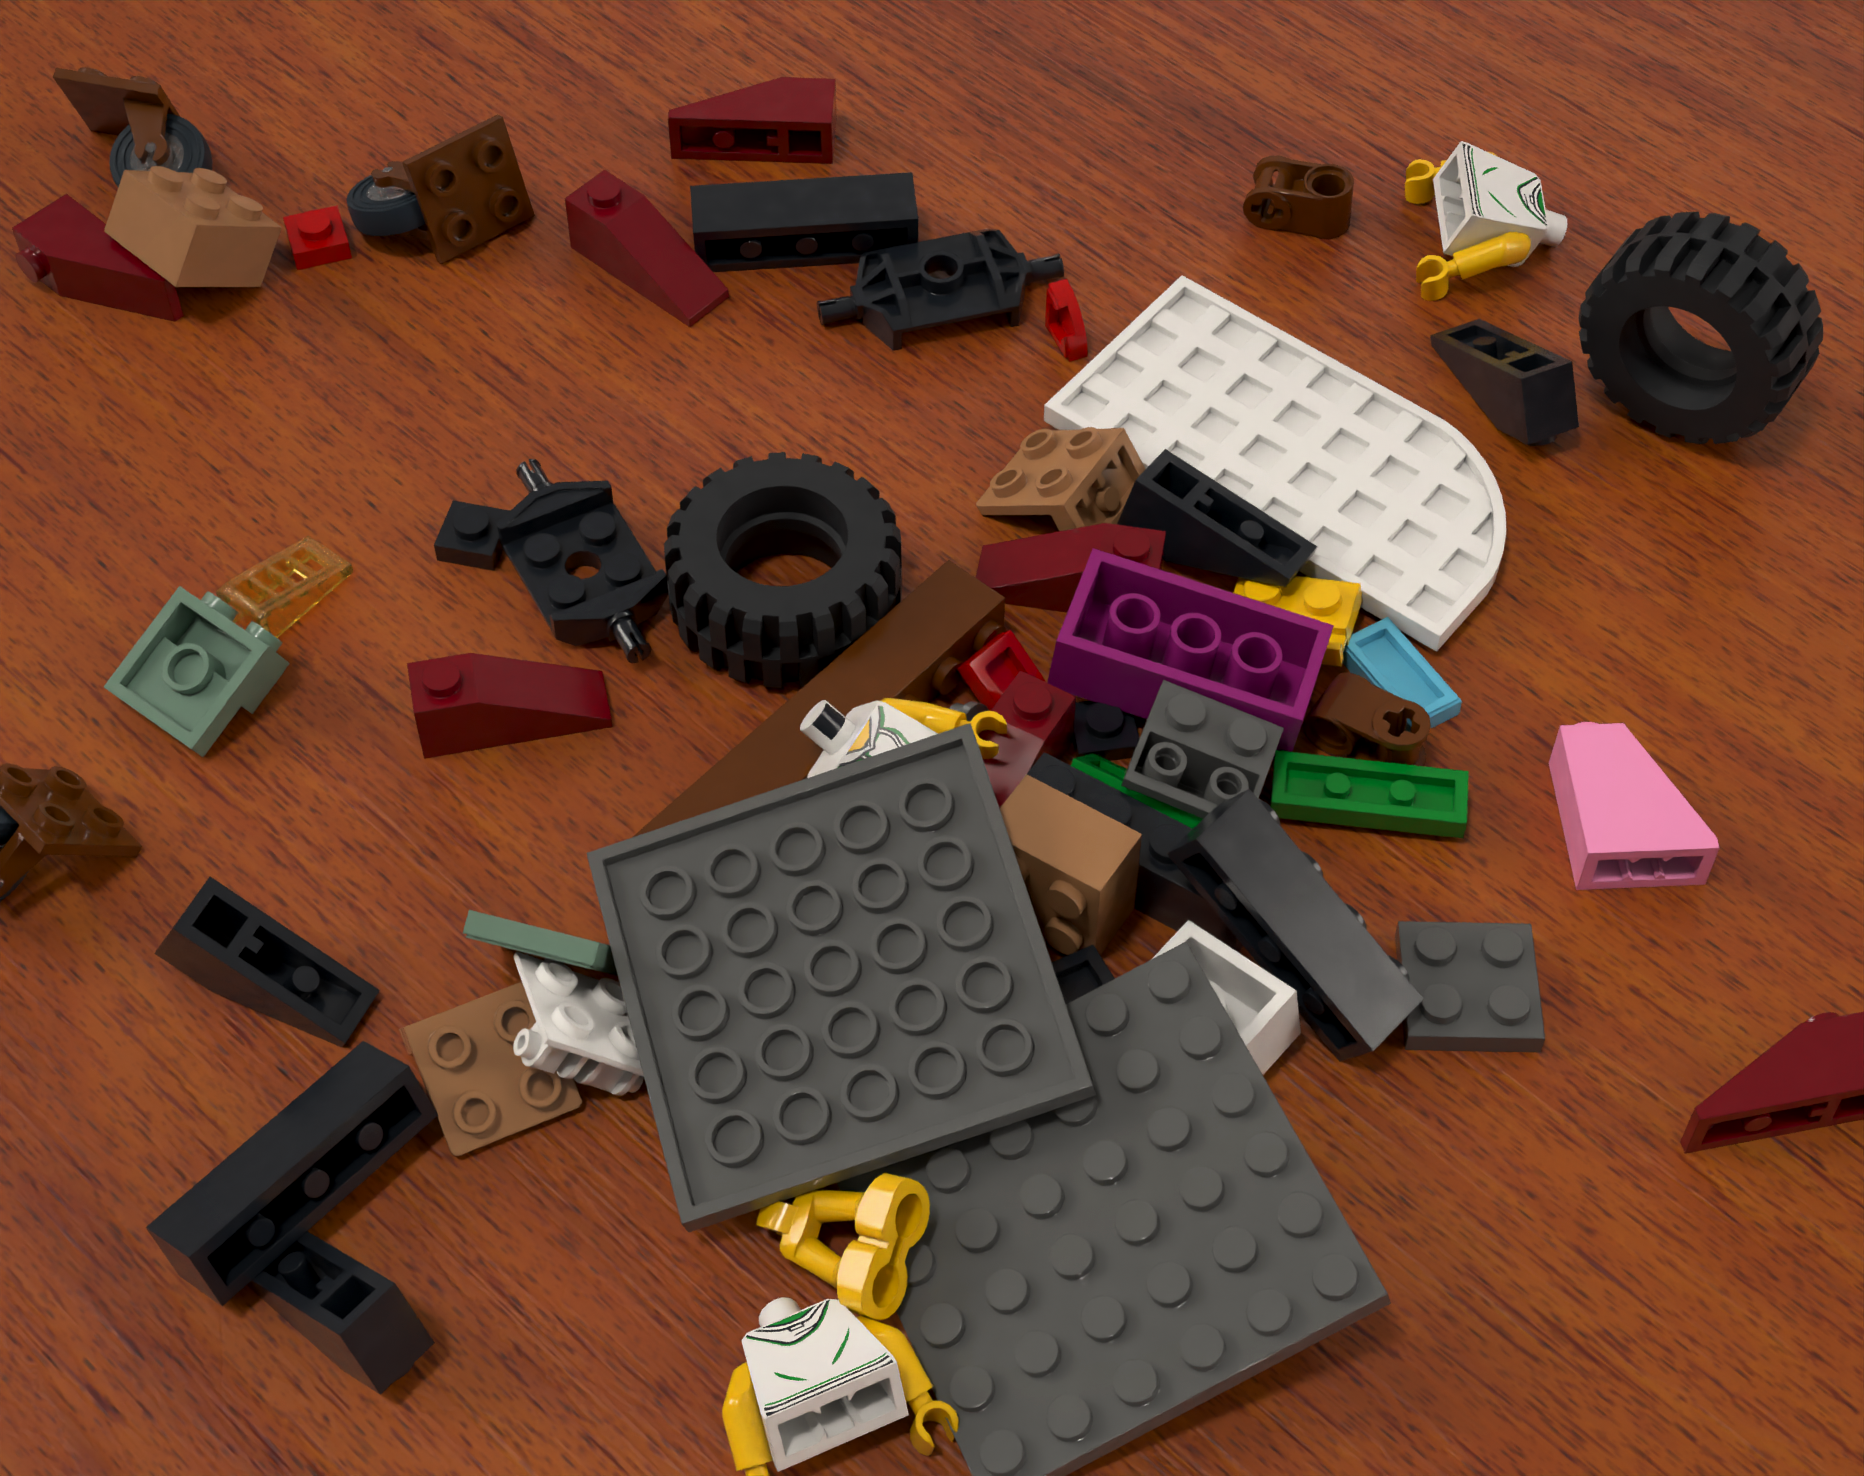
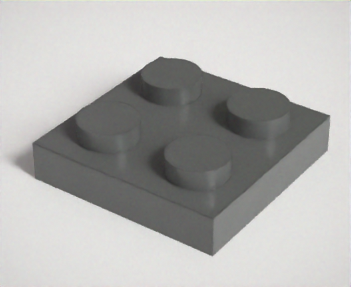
(1474, 986)

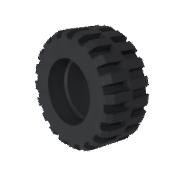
(1732, 284)
(769, 511)

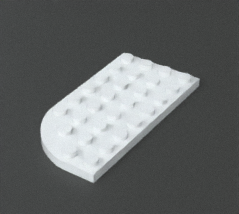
(1310, 443)

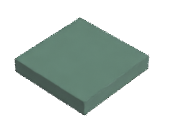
(540, 942)

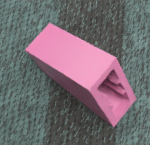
(1624, 814)

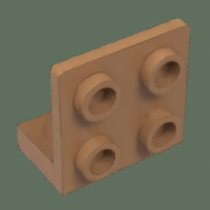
(1067, 474)
(477, 1078)

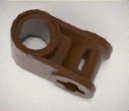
(1305, 197)
(1366, 722)

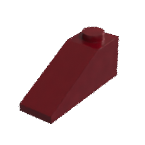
(760, 123)
(641, 248)
(81, 262)
(1049, 566)
(501, 701)
(1037, 722)
(1793, 1087)

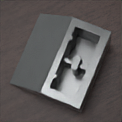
(1200, 751)

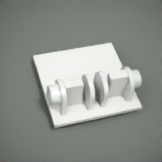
(578, 1027)

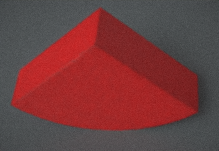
(1065, 320)

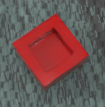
(317, 237)
(995, 667)

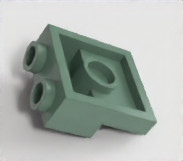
(197, 669)

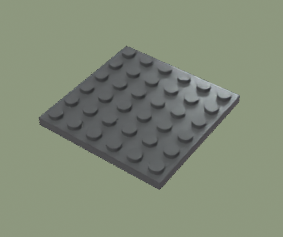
(835, 978)
(1126, 1243)

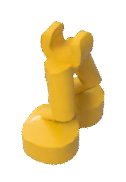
(873, 1269)

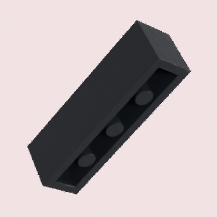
(802, 220)
(1161, 886)
(1296, 925)
(292, 1172)

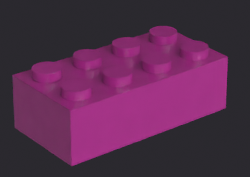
(1149, 626)

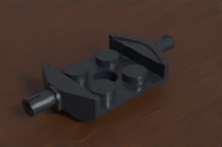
(900, 296)
(577, 527)

